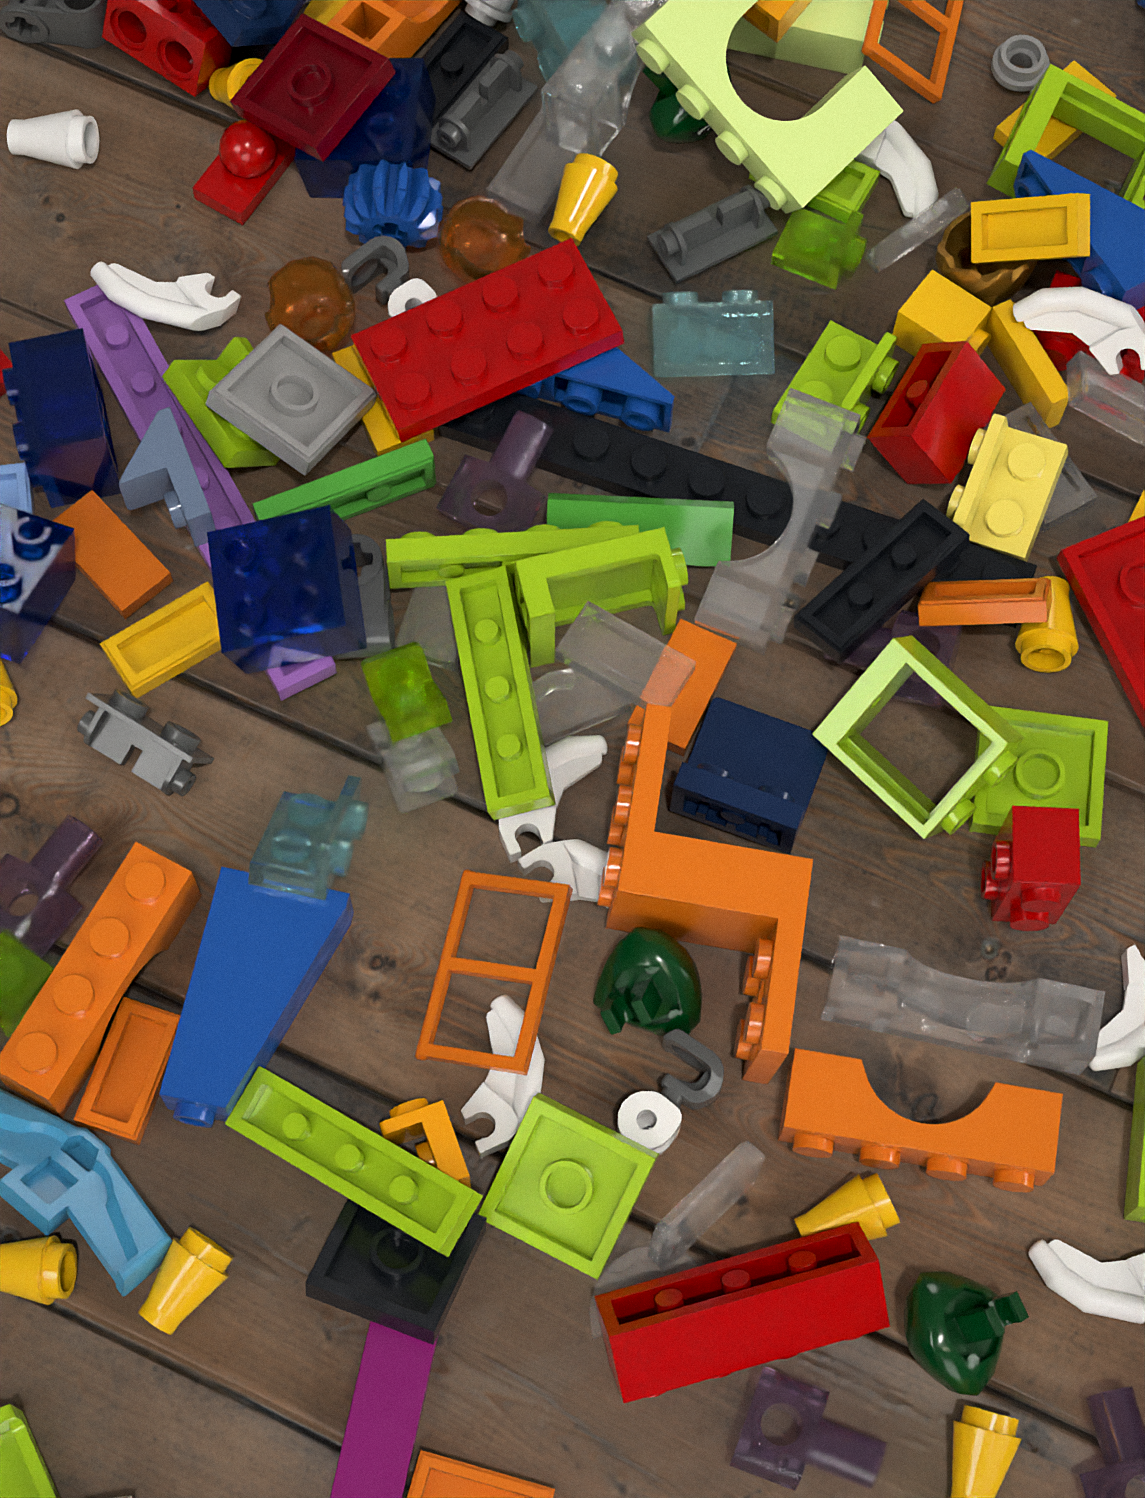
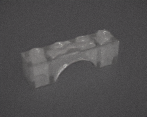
(593, 86)
(810, 450)
(1018, 1021)

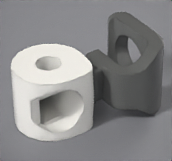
(396, 289)
(656, 1117)

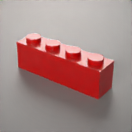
(742, 1312)

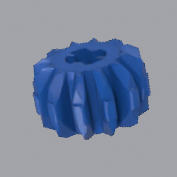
(393, 203)

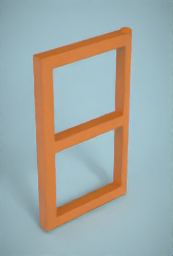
(945, 24)
(538, 977)

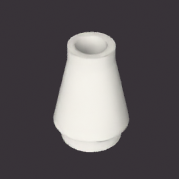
(57, 138)

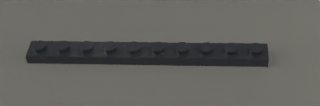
(651, 468)

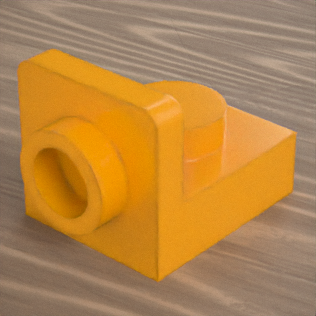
(432, 1121)

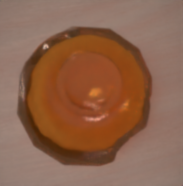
(480, 238)
(312, 302)

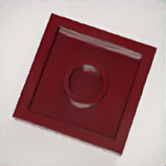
(313, 87)

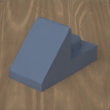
(165, 472)

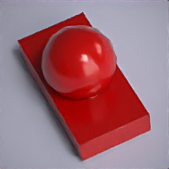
(243, 171)

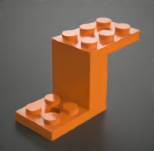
(707, 896)

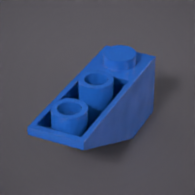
(1116, 229)
(610, 387)

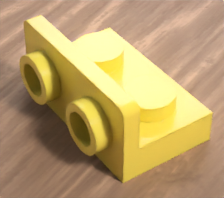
(1007, 488)

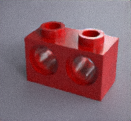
(169, 39)

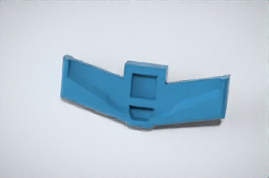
(71, 1175)

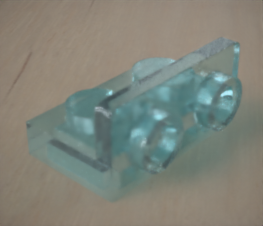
(712, 336)
(309, 841)

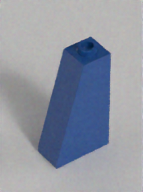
(246, 989)

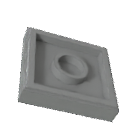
(291, 399)

